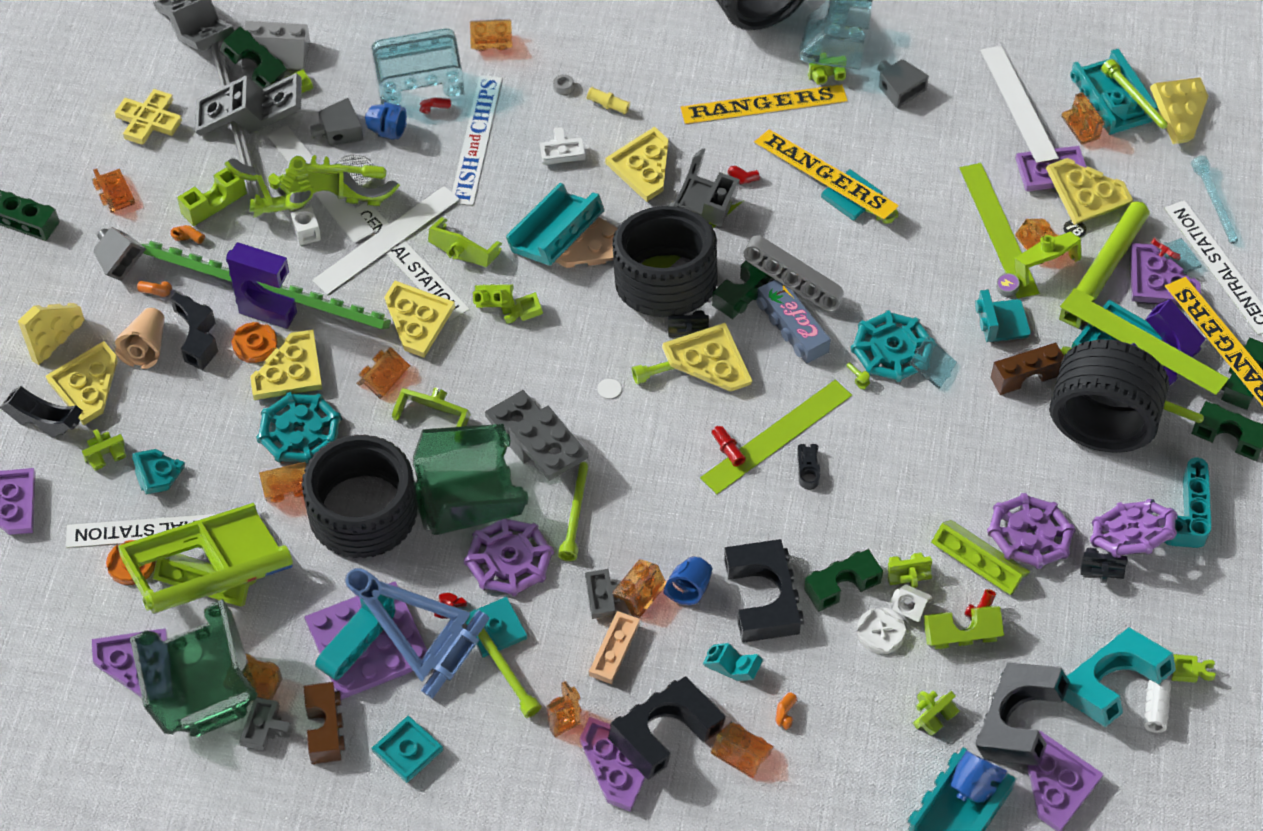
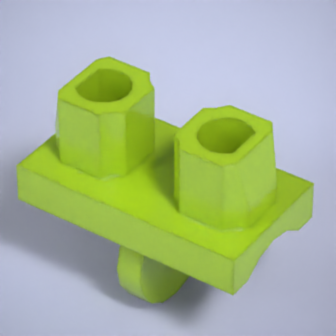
(821, 72)
(493, 295)
(94, 453)
(909, 571)
(943, 705)

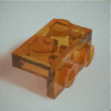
(491, 34)
(1032, 231)
(384, 372)
(283, 482)
(266, 677)
(741, 749)

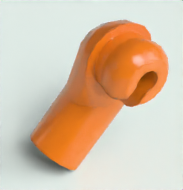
(187, 232)
(153, 288)
(783, 708)

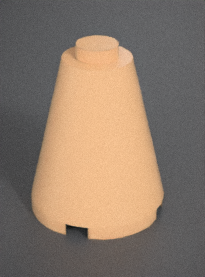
(142, 339)

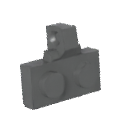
(600, 593)
(263, 724)

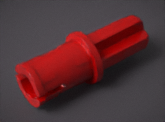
(728, 446)

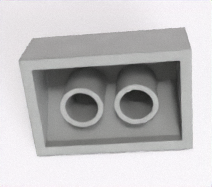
(283, 40)

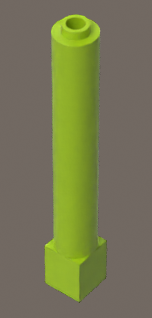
(1108, 257)

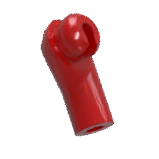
(436, 102)
(745, 177)
(986, 601)

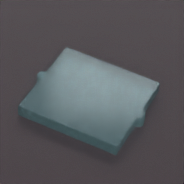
(1188, 260)
(933, 362)

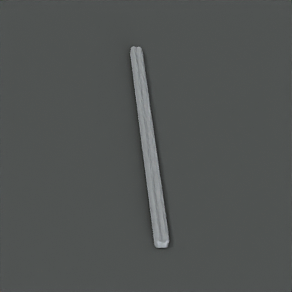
(238, 131)

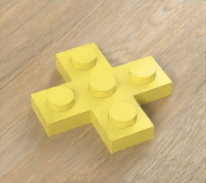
(148, 116)

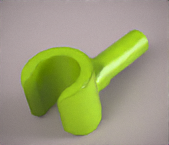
(862, 379)

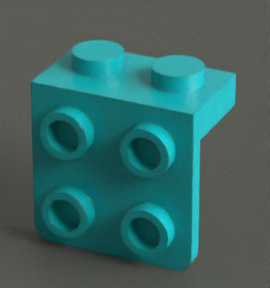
(1002, 318)

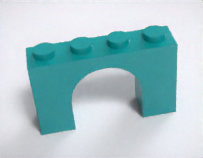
(1125, 652)

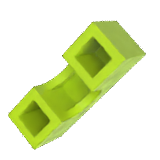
(199, 206)
(985, 625)

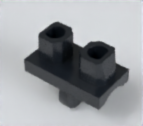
(687, 324)
(1102, 565)

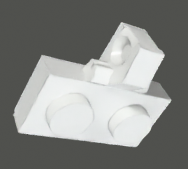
(561, 149)

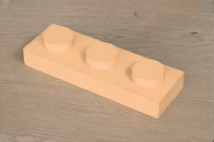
(614, 647)

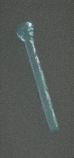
(1201, 167)

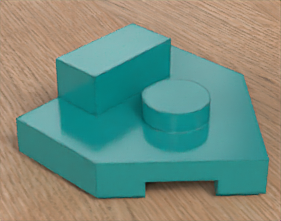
(156, 471)

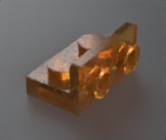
(1083, 120)
(113, 190)
(640, 587)
(564, 710)

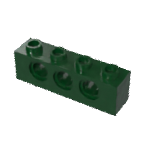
(27, 216)

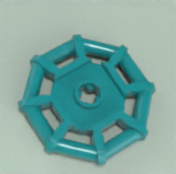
(880, 346)
(295, 417)

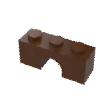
(1012, 371)
(325, 742)

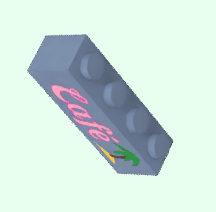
(793, 321)

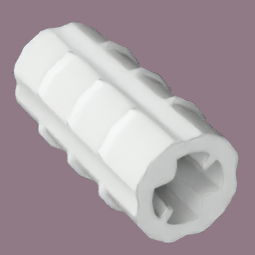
(1157, 706)

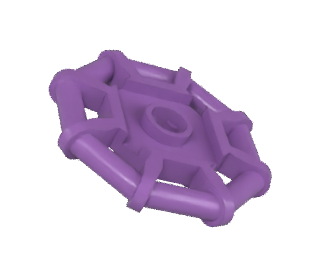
(1031, 519)
(1135, 528)
(513, 567)

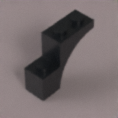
(200, 345)
(49, 417)

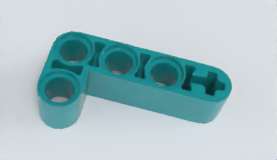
(1200, 502)
(352, 640)

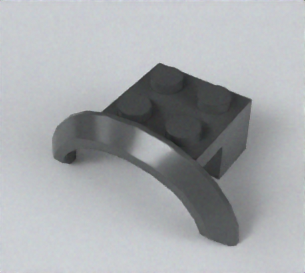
(706, 197)

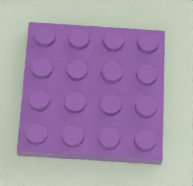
(380, 660)

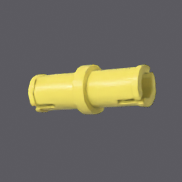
(608, 100)

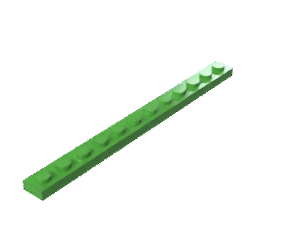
(313, 299)

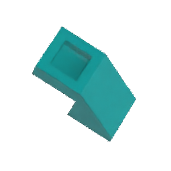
(1121, 105)
(729, 662)

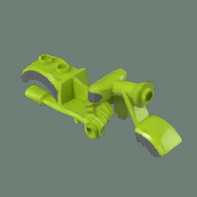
(306, 179)

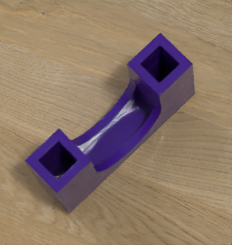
(253, 265)
(1176, 331)

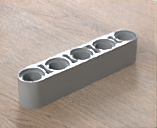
(804, 274)

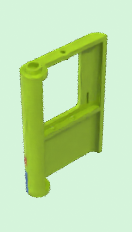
(232, 541)

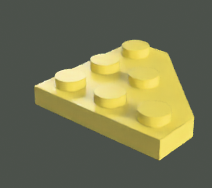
(1181, 106)
(642, 163)
(1087, 191)
(417, 316)
(48, 328)
(710, 357)
(289, 368)
(86, 381)

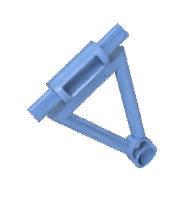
(450, 646)

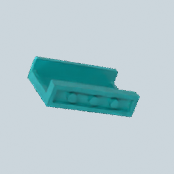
(1094, 82)
(554, 225)
(947, 812)

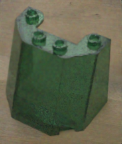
(464, 478)
(196, 676)

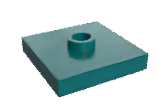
(843, 203)
(502, 626)
(407, 749)

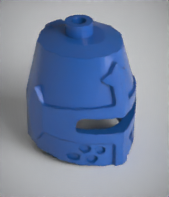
(387, 120)
(692, 577)
(974, 777)

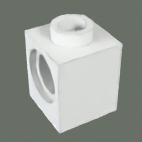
(305, 226)
(921, 602)

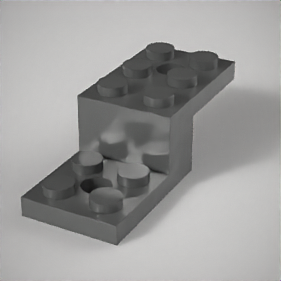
(195, 22)
(248, 104)
(537, 434)

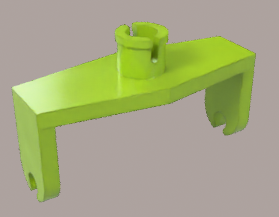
(460, 246)
(1045, 251)
(434, 401)

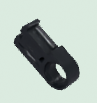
(808, 464)

